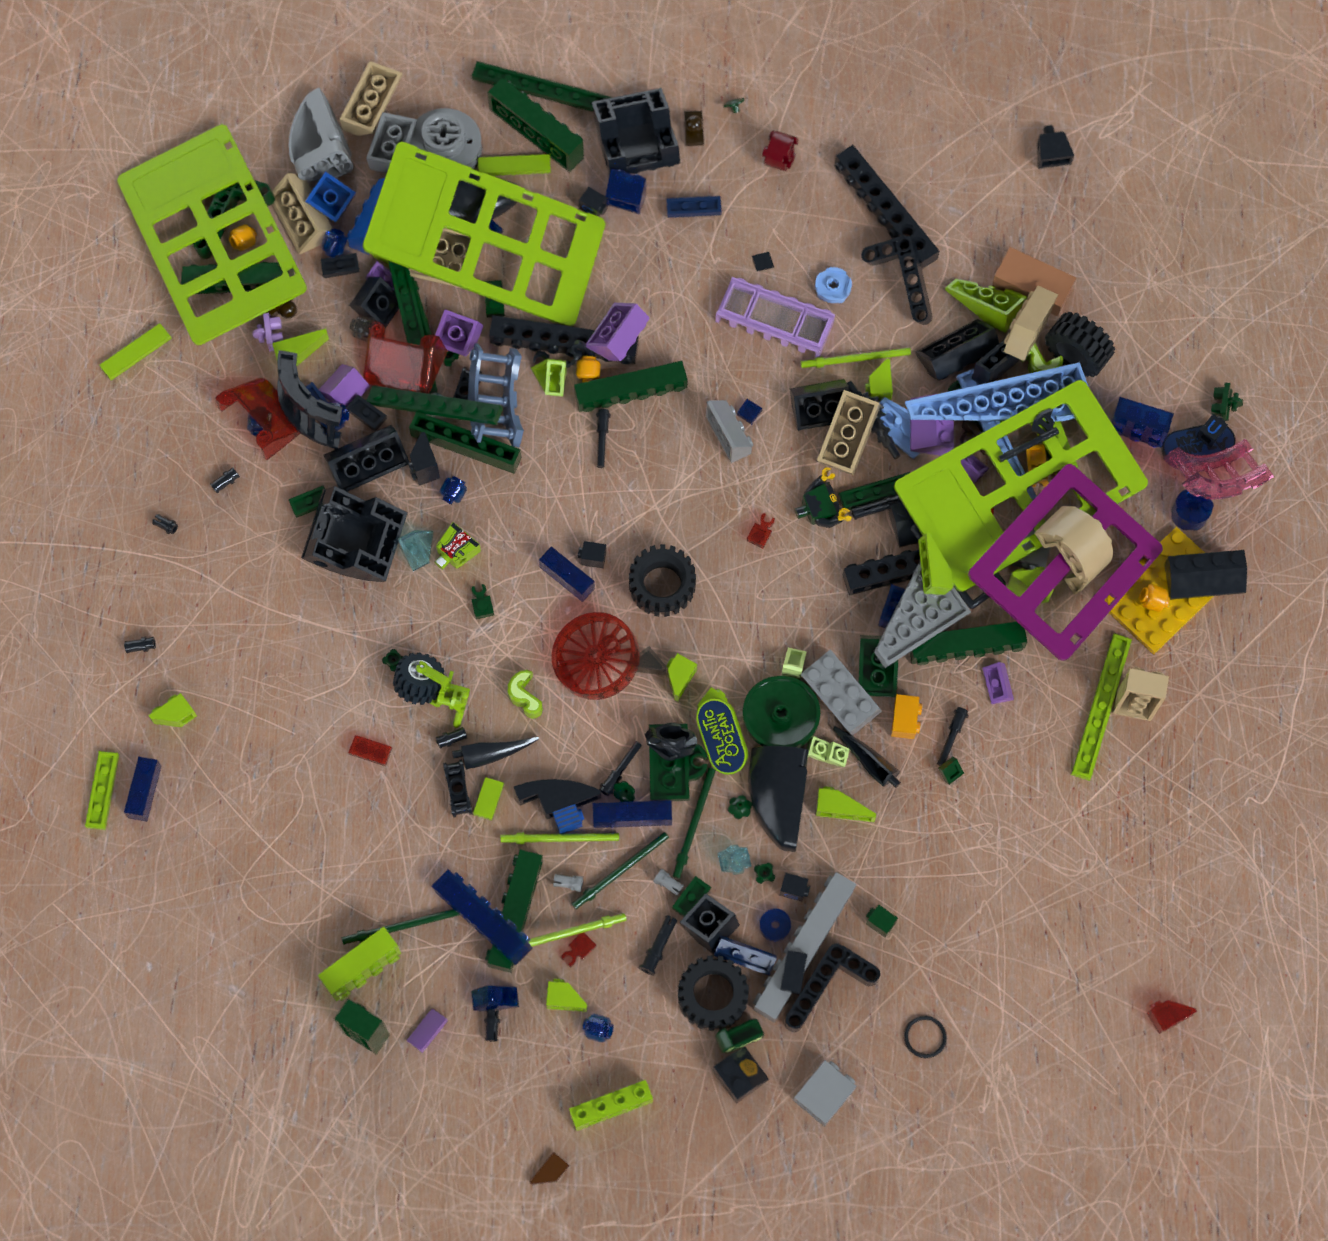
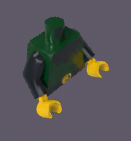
(821, 503)

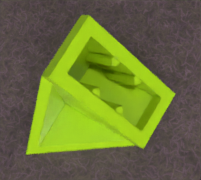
(551, 376)

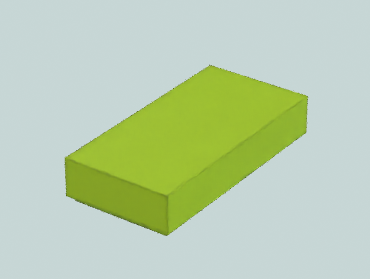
(488, 799)

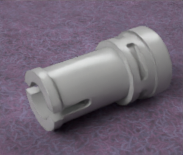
(668, 882)
(574, 883)

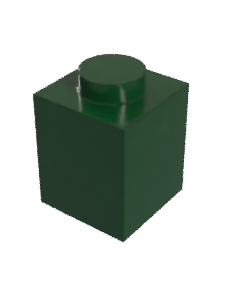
(881, 920)

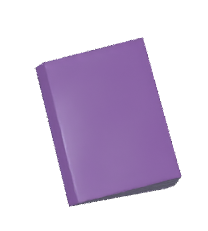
(344, 385)

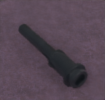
(602, 428)
(955, 727)
(615, 776)

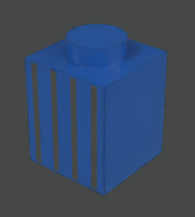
(568, 819)

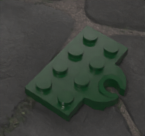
(671, 778)

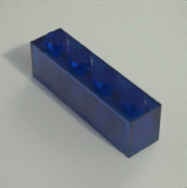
(632, 814)

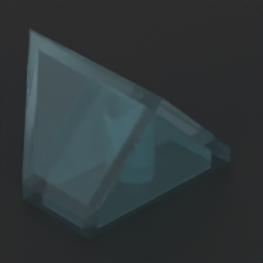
(416, 547)

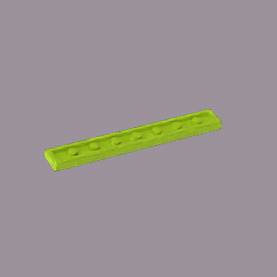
(1101, 707)

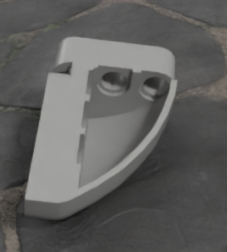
(317, 140)

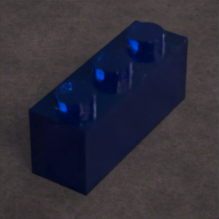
(567, 574)
(142, 789)

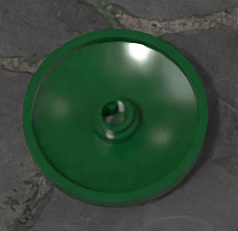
(781, 712)

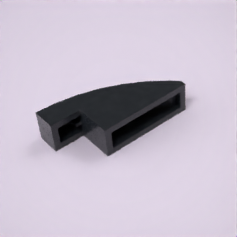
(556, 794)

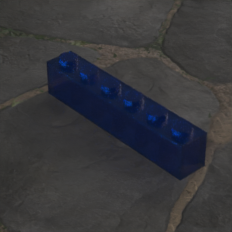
(482, 917)

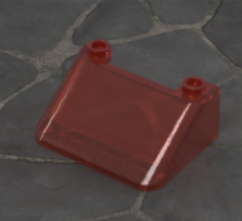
(402, 364)
(262, 403)

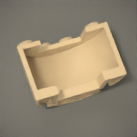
(1080, 542)

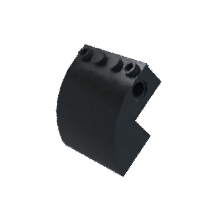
(636, 132)
(354, 535)

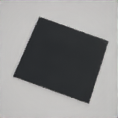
(762, 261)

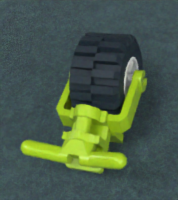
(423, 680)

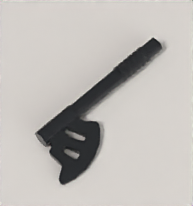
(1043, 436)

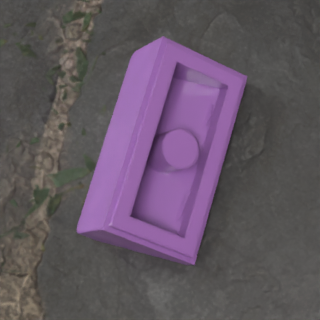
(974, 468)
(997, 683)
(427, 1030)

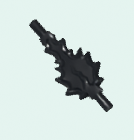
(878, 426)

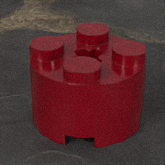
(780, 151)

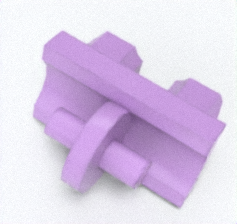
(270, 323)

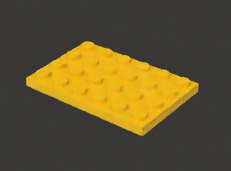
(1152, 627)

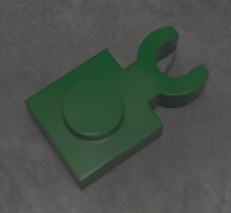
(482, 604)

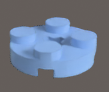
(829, 294)

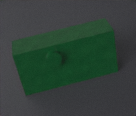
(362, 1026)

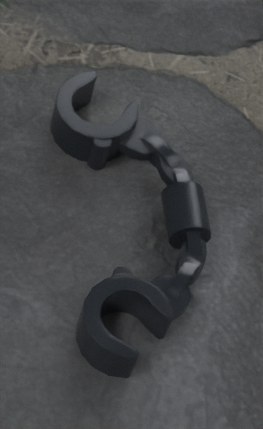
(577, 354)

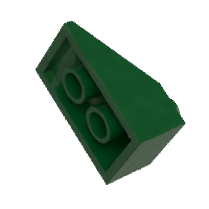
(872, 674)

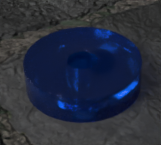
(781, 918)

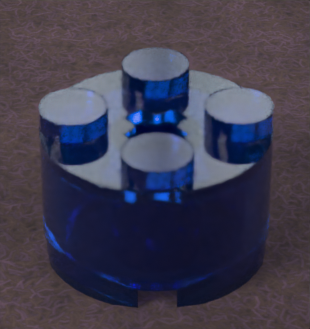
(1191, 519)

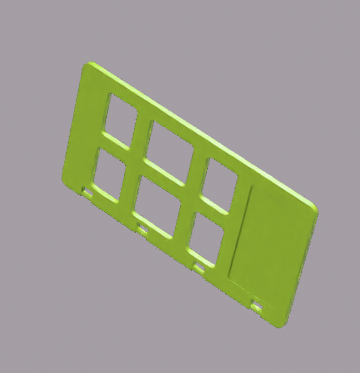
(183, 180)
(416, 210)
(961, 520)

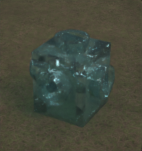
(734, 859)

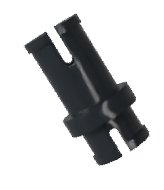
(225, 480)
(139, 645)
(447, 739)
(492, 1025)

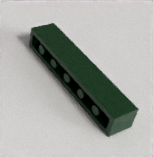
(250, 277)
(630, 386)
(464, 443)
(971, 642)
(517, 901)

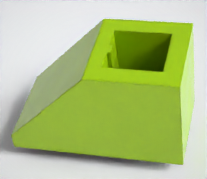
(173, 713)

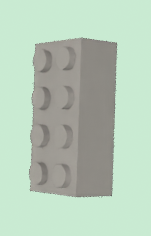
(841, 692)

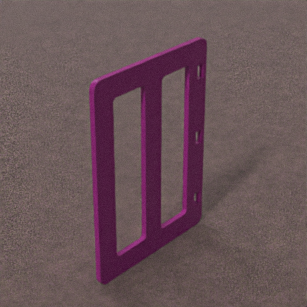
(1023, 607)

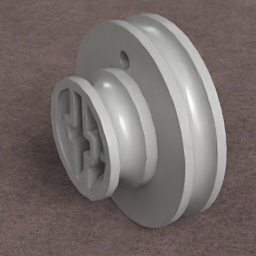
(446, 134)

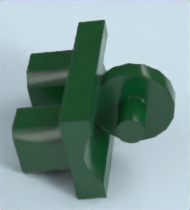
(1225, 394)

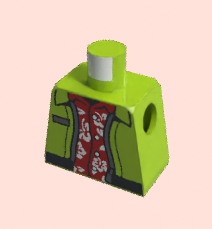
(456, 547)

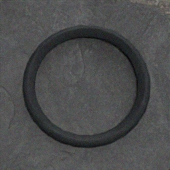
(907, 1039)

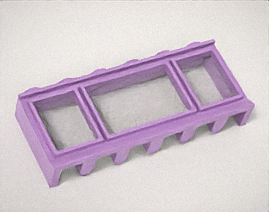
(776, 316)

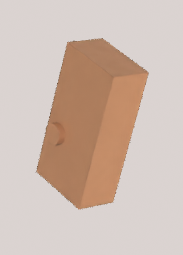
(1025, 273)

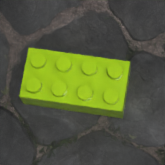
(360, 964)

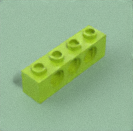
(611, 1105)

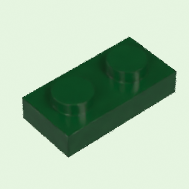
(494, 307)
(306, 502)
(690, 896)

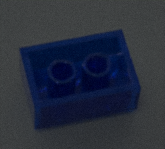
(1141, 422)

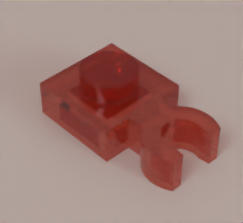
(760, 533)
(581, 947)

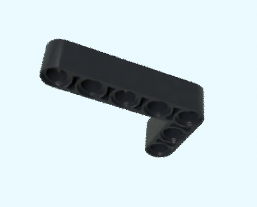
(907, 272)
(824, 980)

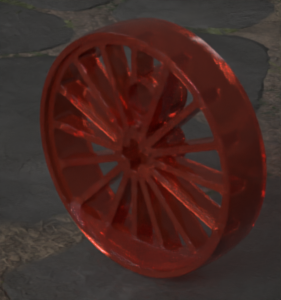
(587, 658)

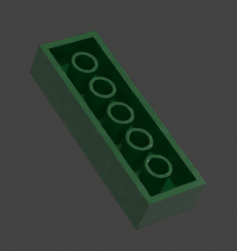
(536, 124)

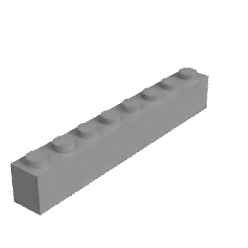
(808, 941)

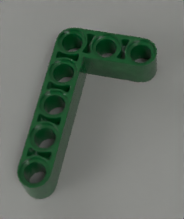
(218, 206)

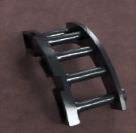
(302, 408)

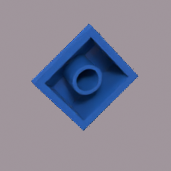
(330, 197)

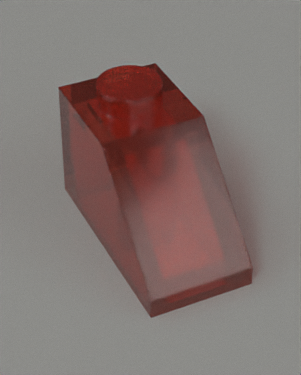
(1169, 1014)

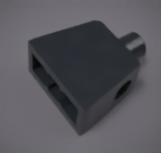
(1053, 149)

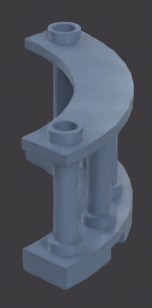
(509, 399)

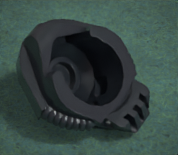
(671, 741)

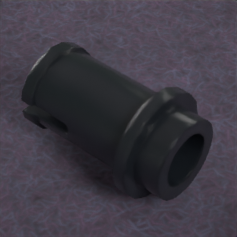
(168, 525)

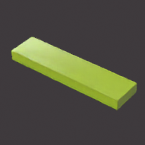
(515, 165)
(135, 351)
(102, 790)

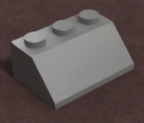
(388, 134)
(728, 429)

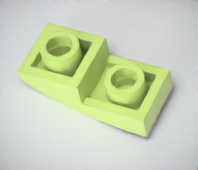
(827, 752)

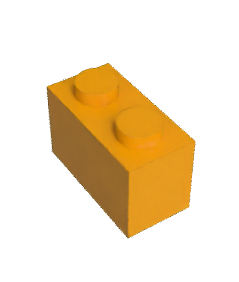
(905, 716)

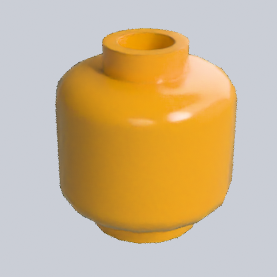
(242, 237)
(588, 369)
(1154, 598)

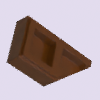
(550, 1171)

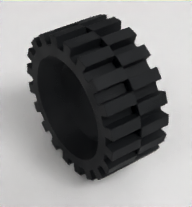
(1081, 342)
(662, 559)
(709, 1018)

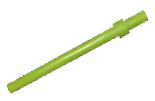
(819, 362)
(521, 838)
(605, 922)

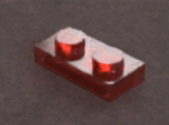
(370, 750)

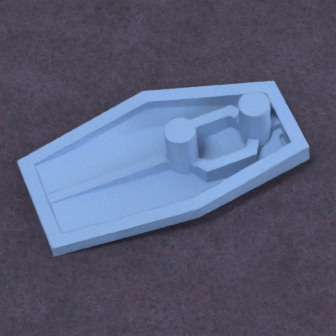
(898, 421)

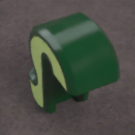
(739, 1036)

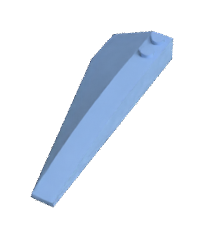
(999, 398)

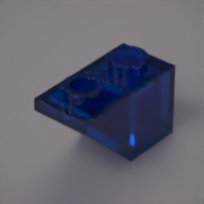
(494, 998)

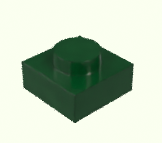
(951, 770)

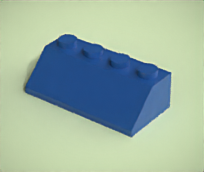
(357, 234)

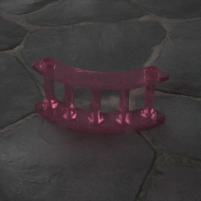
(1215, 488)

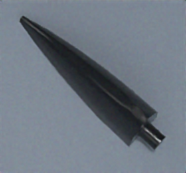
(489, 752)
(872, 761)

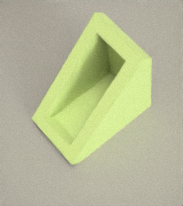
(794, 663)

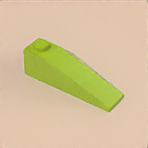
(991, 305)

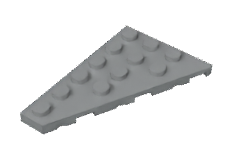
(918, 619)

